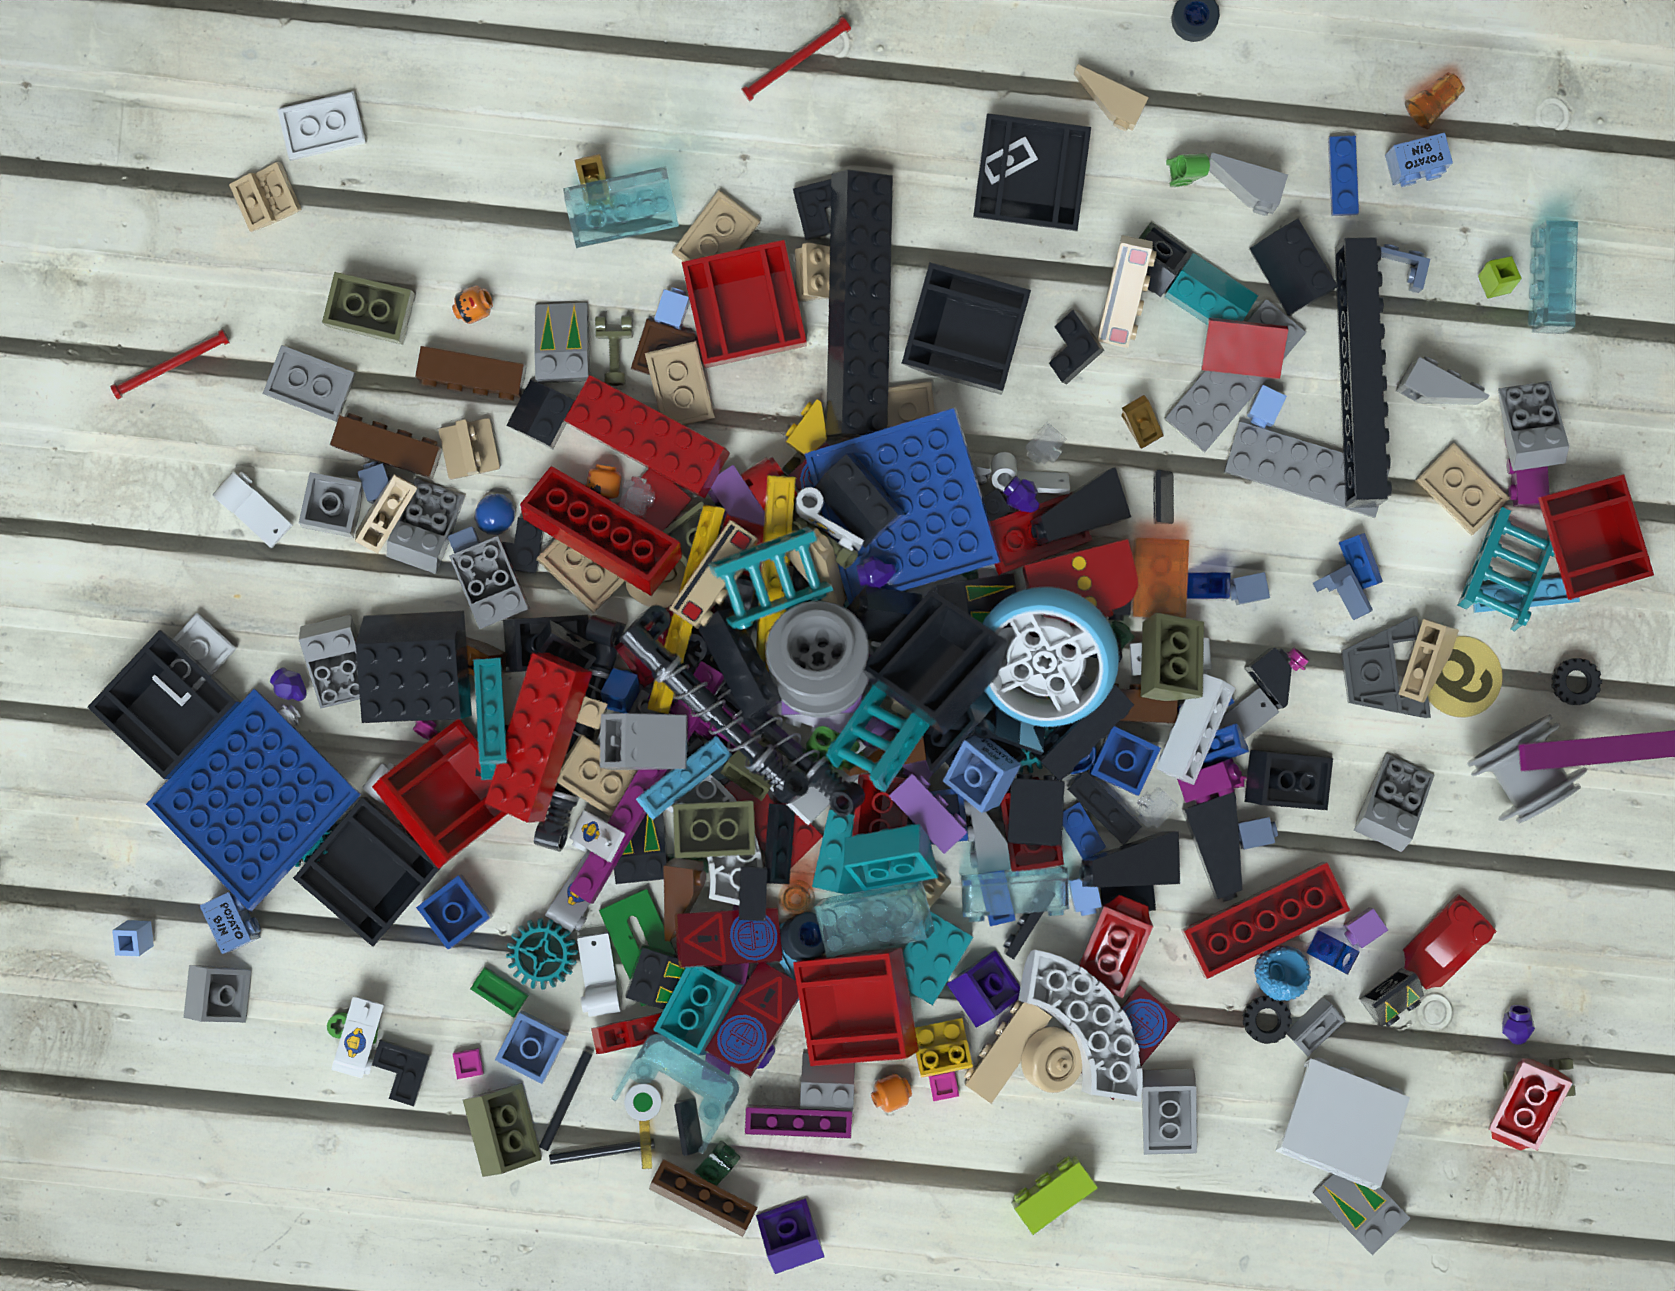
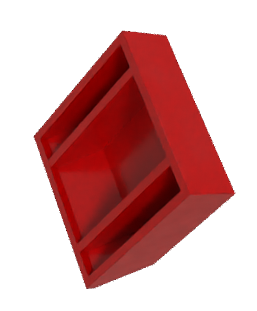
(744, 304)
(1596, 536)
(440, 795)
(856, 1007)

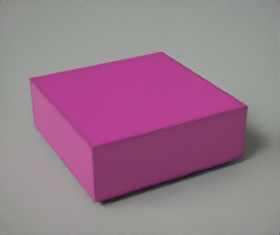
(468, 1063)
(943, 1086)

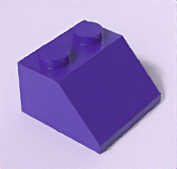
(985, 989)
(790, 1236)

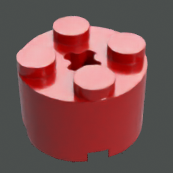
(756, 478)

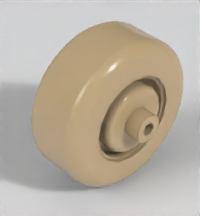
(666, 592)
(1051, 1060)

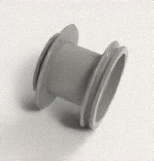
(824, 688)
(1528, 790)

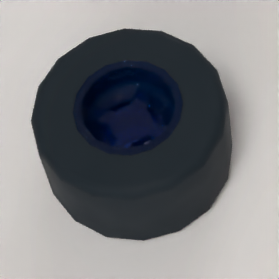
(1203, 10)
(802, 925)

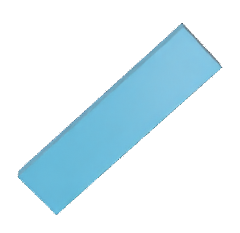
(1548, 593)
(681, 781)

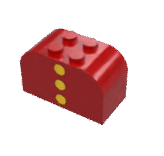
(1099, 574)

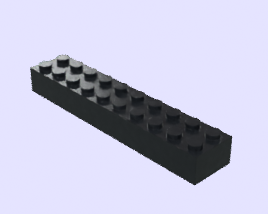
(859, 303)
(1362, 373)

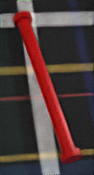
(795, 59)
(220, 338)

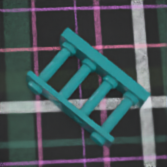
(751, 559)
(1482, 571)
(489, 715)
(895, 751)

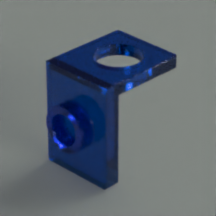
(1332, 952)

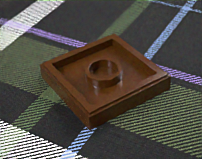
(657, 337)

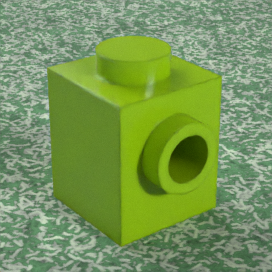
(1499, 277)

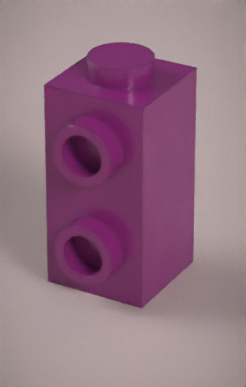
(1212, 779)

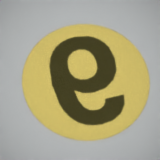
(1468, 679)

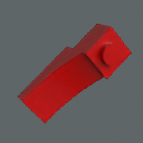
(624, 1033)

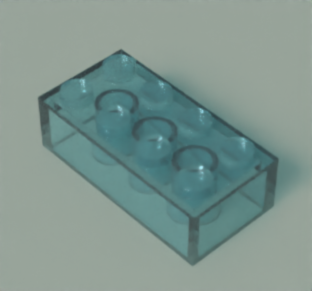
(620, 207)
(1554, 277)
(874, 918)

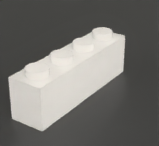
(1195, 731)

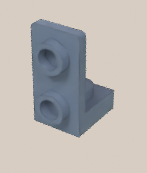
(1416, 275)
(1348, 589)

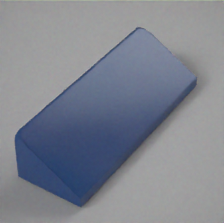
(1226, 745)

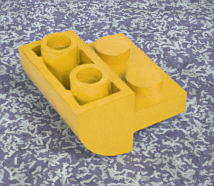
(942, 1048)

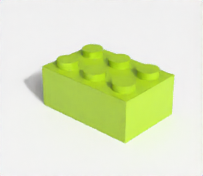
(1053, 1194)

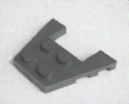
(1372, 671)

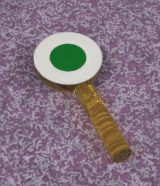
(643, 1104)

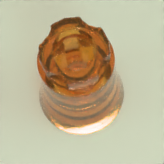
(1434, 100)
(796, 887)

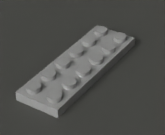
(1220, 395)
(1290, 466)

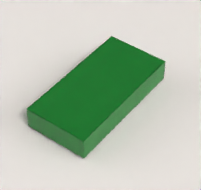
(499, 992)

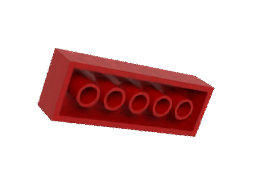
(647, 436)
(601, 530)
(538, 737)
(1265, 919)

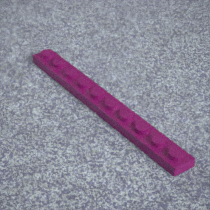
(629, 812)

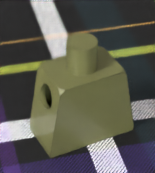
(739, 774)

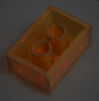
(1161, 577)

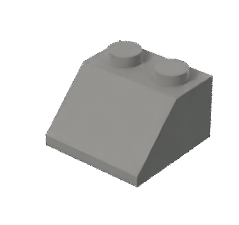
(331, 505)
(217, 994)
(827, 1086)

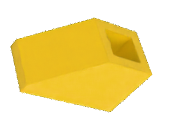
(810, 431)

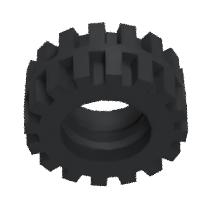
(1593, 681)
(1277, 1033)

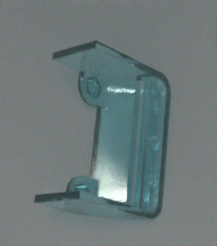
(1014, 892)
(691, 1071)

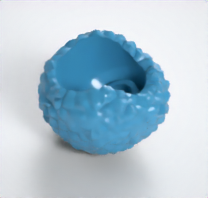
(1282, 973)

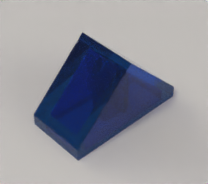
(1209, 586)

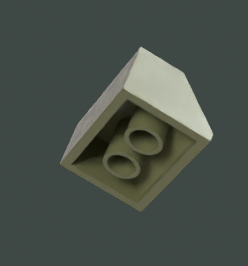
(1172, 658)
(502, 1130)

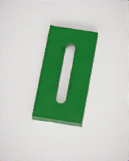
(616, 917)

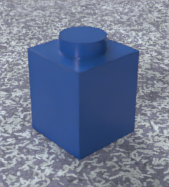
(620, 690)

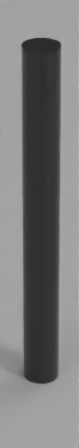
(565, 1100)
(596, 1152)

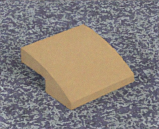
(265, 197)

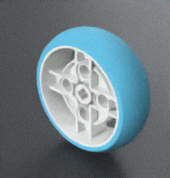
(1090, 637)

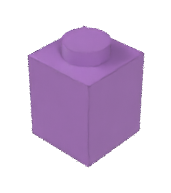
(1364, 928)

